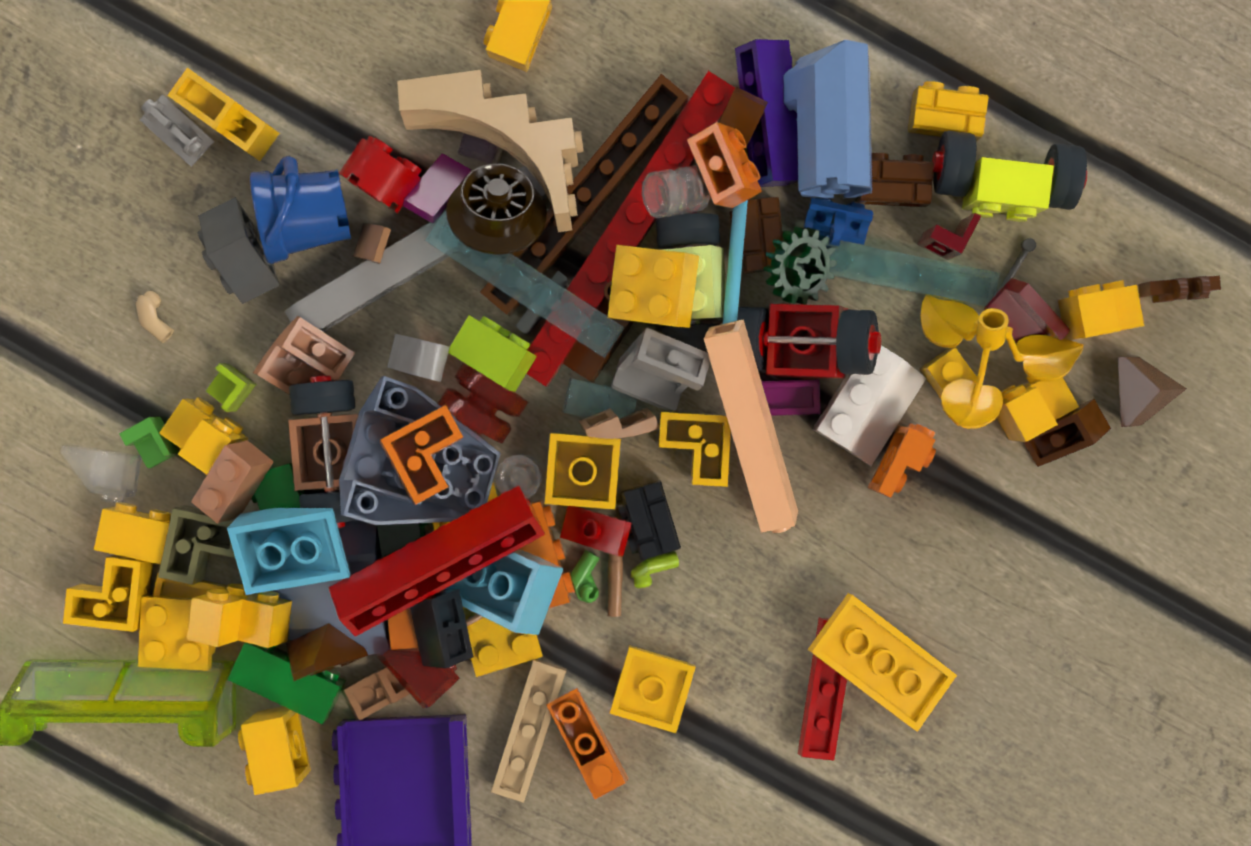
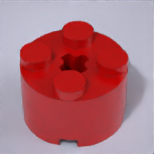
(380, 174)

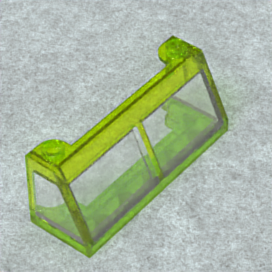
(119, 693)

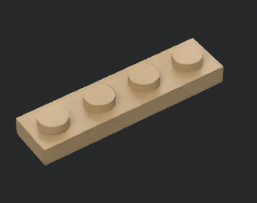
(528, 731)

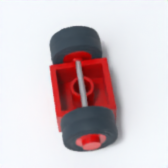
(812, 340)

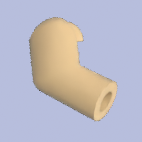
(148, 318)

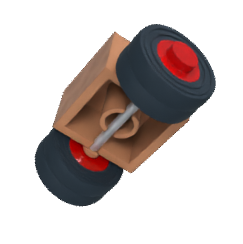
(321, 442)

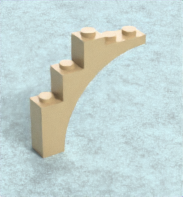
(467, 106)

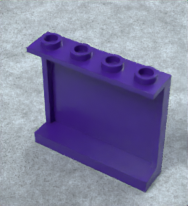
(403, 781)

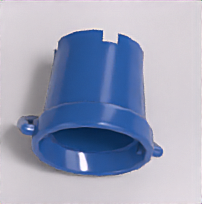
(297, 209)

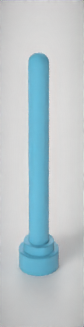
(735, 263)

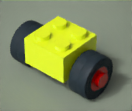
(1007, 185)

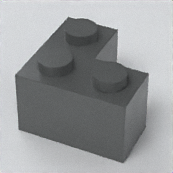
(235, 252)

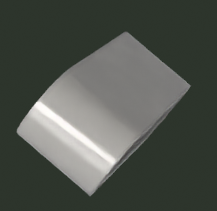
(418, 357)

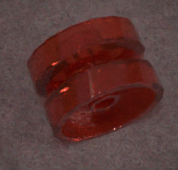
(481, 406)

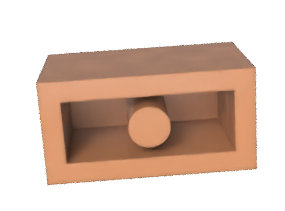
(232, 481)

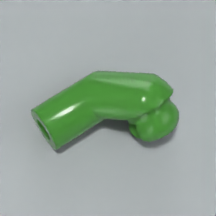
(582, 578)

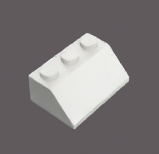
(870, 406)

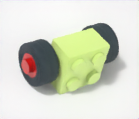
(697, 235)

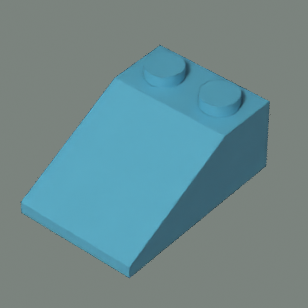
(287, 548)
(512, 591)

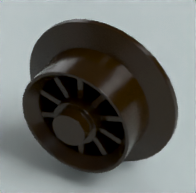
(496, 210)

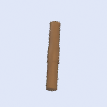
(615, 580)

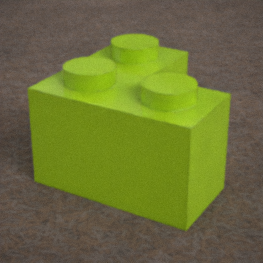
(489, 351)

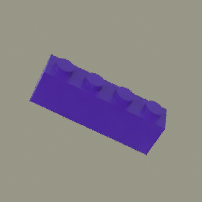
(775, 139)

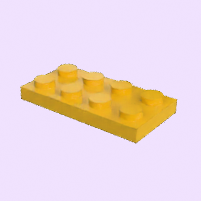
(882, 662)

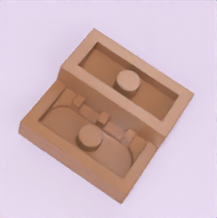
(302, 353)

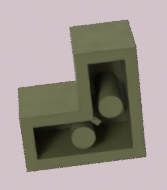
(189, 544)

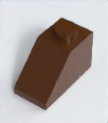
(1074, 432)

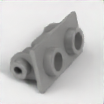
(175, 129)

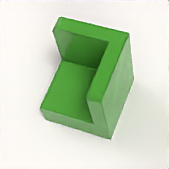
(148, 442)

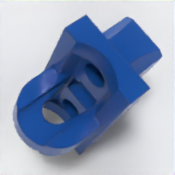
(849, 225)

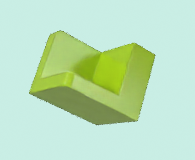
(230, 387)

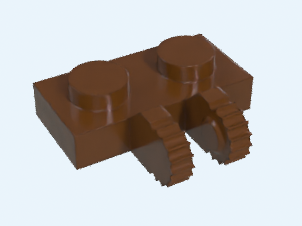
(1180, 288)

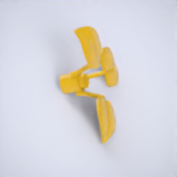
(976, 404)

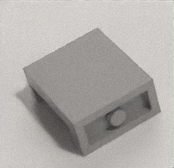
(660, 369)

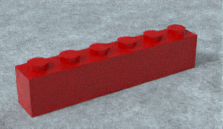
(436, 561)

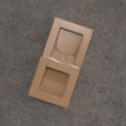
(371, 242)
(609, 426)
(373, 693)

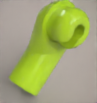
(659, 563)

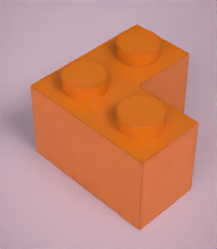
(412, 451)

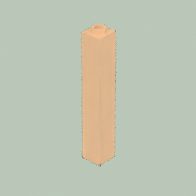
(751, 426)

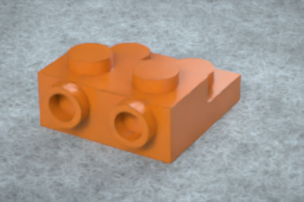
(908, 449)

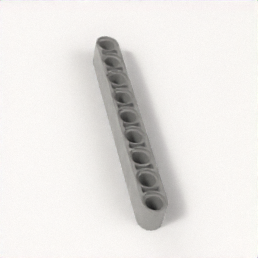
(372, 280)

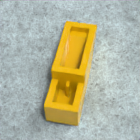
(223, 114)

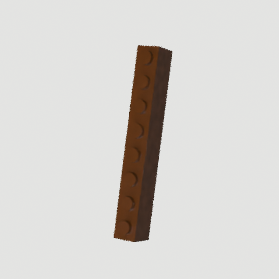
(601, 178)

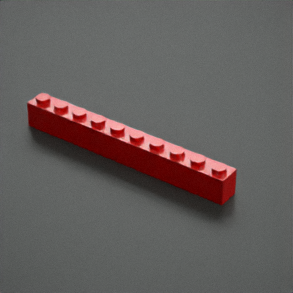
(630, 222)

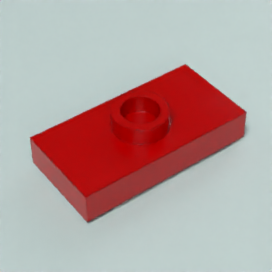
(596, 530)

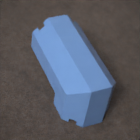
(833, 120)

